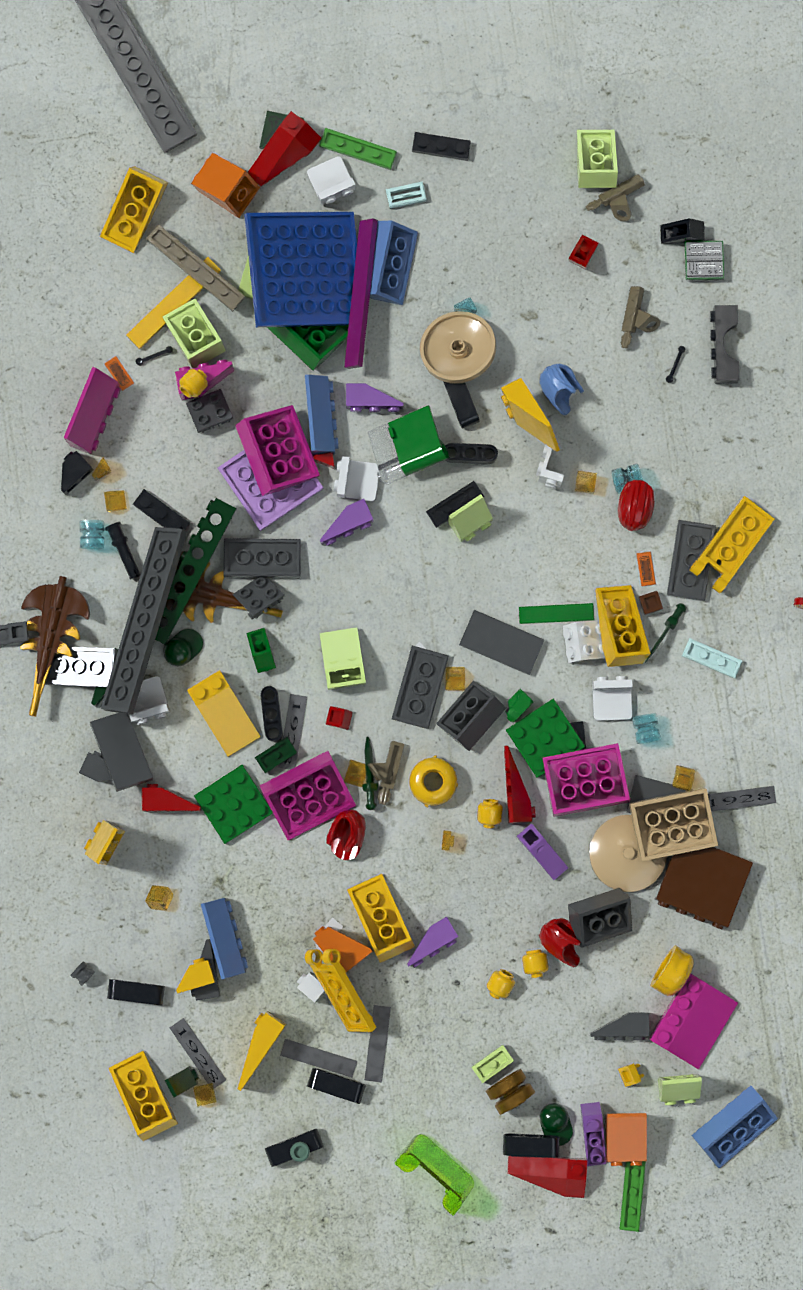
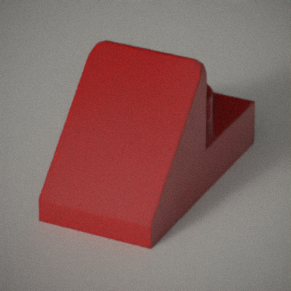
(583, 252)

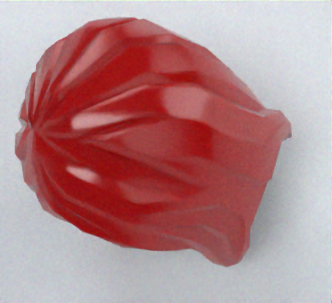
(636, 505)
(347, 834)
(559, 940)

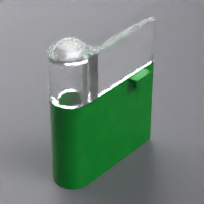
(407, 445)

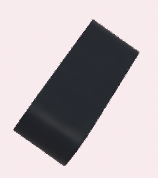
(462, 404)
(479, 449)
(271, 723)
(135, 992)
(336, 1085)
(531, 1145)
(280, 1152)

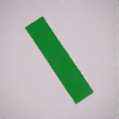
(556, 613)

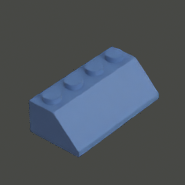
(392, 261)
(320, 414)
(223, 938)
(734, 1126)

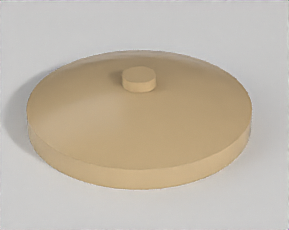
(458, 347)
(617, 857)

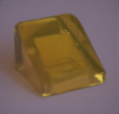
(101, 470)
(115, 501)
(455, 678)
(355, 773)
(683, 778)

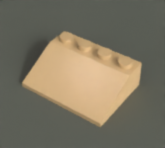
(673, 824)

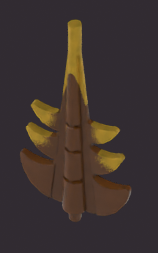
(211, 596)
(56, 605)

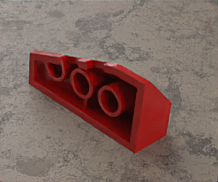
(287, 146)
(517, 797)
(560, 1174)

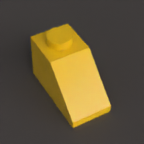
(197, 975)

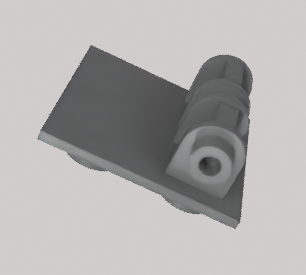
(209, 411)
(259, 596)

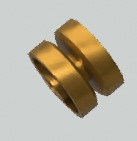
(512, 1094)

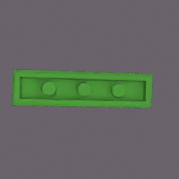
(358, 148)
(632, 1197)

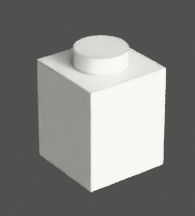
(310, 986)

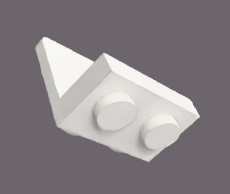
(331, 180)
(550, 478)
(356, 479)
(583, 641)
(612, 698)
(150, 702)

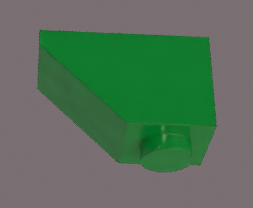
(261, 650)

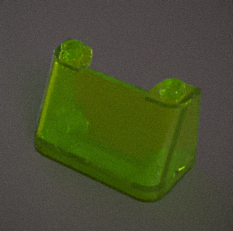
(439, 1165)

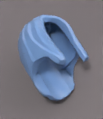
(558, 384)

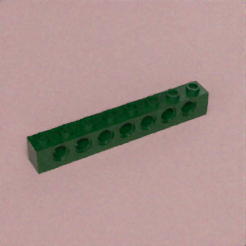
(214, 507)

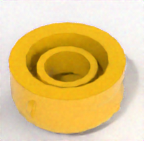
(429, 797)
(673, 972)

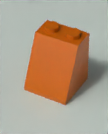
(226, 184)
(350, 949)
(626, 1138)

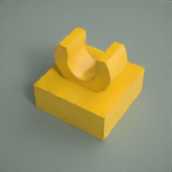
(630, 1074)

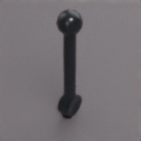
(139, 361)
(669, 379)

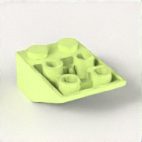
(342, 658)

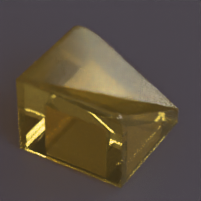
(585, 482)
(159, 897)

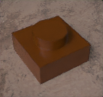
(650, 602)

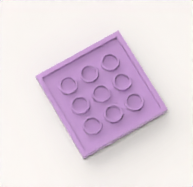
(267, 508)

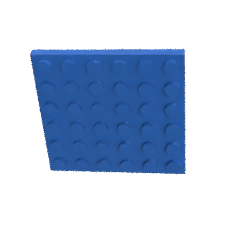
(301, 267)

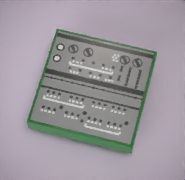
(704, 260)

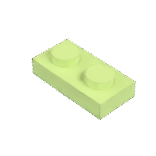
(492, 1064)

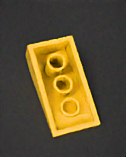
(133, 208)
(527, 413)
(621, 627)
(223, 713)
(104, 842)
(380, 918)
(263, 1038)
(142, 1096)

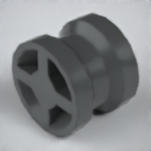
(82, 973)

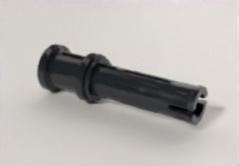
(119, 541)

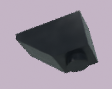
(682, 231)
(74, 470)

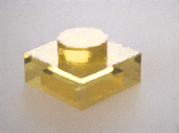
(447, 841)
(205, 1094)

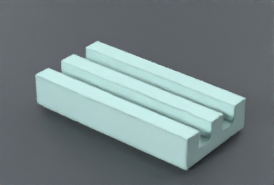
(406, 202)

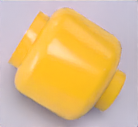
(193, 383)
(489, 813)
(535, 963)
(500, 984)

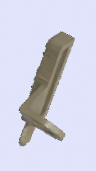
(617, 197)
(635, 318)
(387, 771)

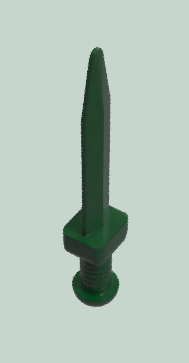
(671, 623)
(369, 786)

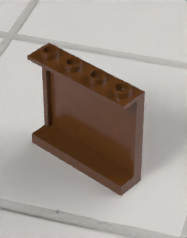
(704, 884)

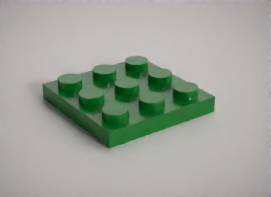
(543, 735)
(233, 804)

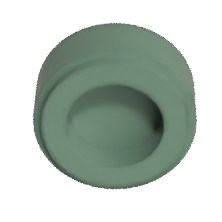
(299, 1151)

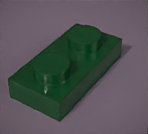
(276, 755)

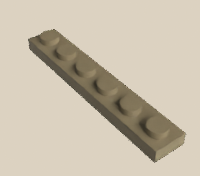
(195, 268)

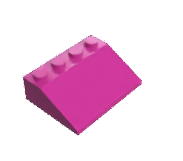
(92, 411)
(277, 450)
(586, 780)
(307, 795)
(693, 1021)

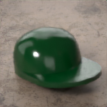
(183, 647)
(556, 1121)

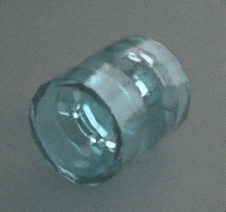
(621, 476)
(92, 534)
(646, 728)

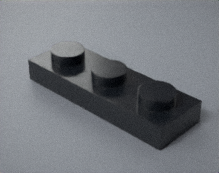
(441, 146)
(159, 511)
(440, 513)

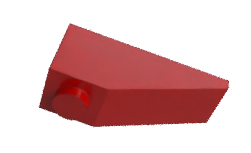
(162, 800)

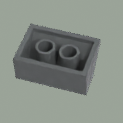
(471, 715)
(601, 917)

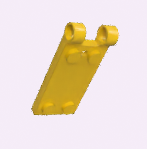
(734, 541)
(340, 990)

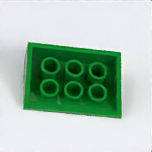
(312, 343)

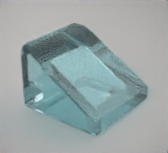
(466, 305)

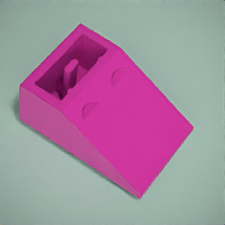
(214, 373)

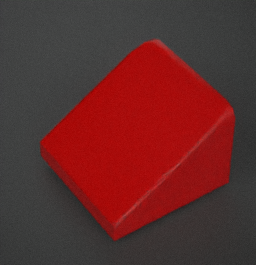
(325, 459)
(339, 717)

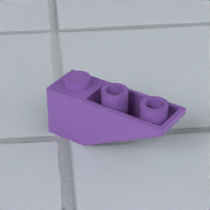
(363, 396)
(352, 517)
(542, 851)
(436, 936)
(593, 1133)

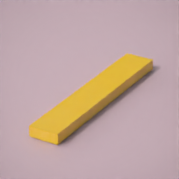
(154, 321)

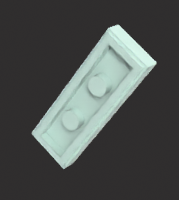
(712, 658)

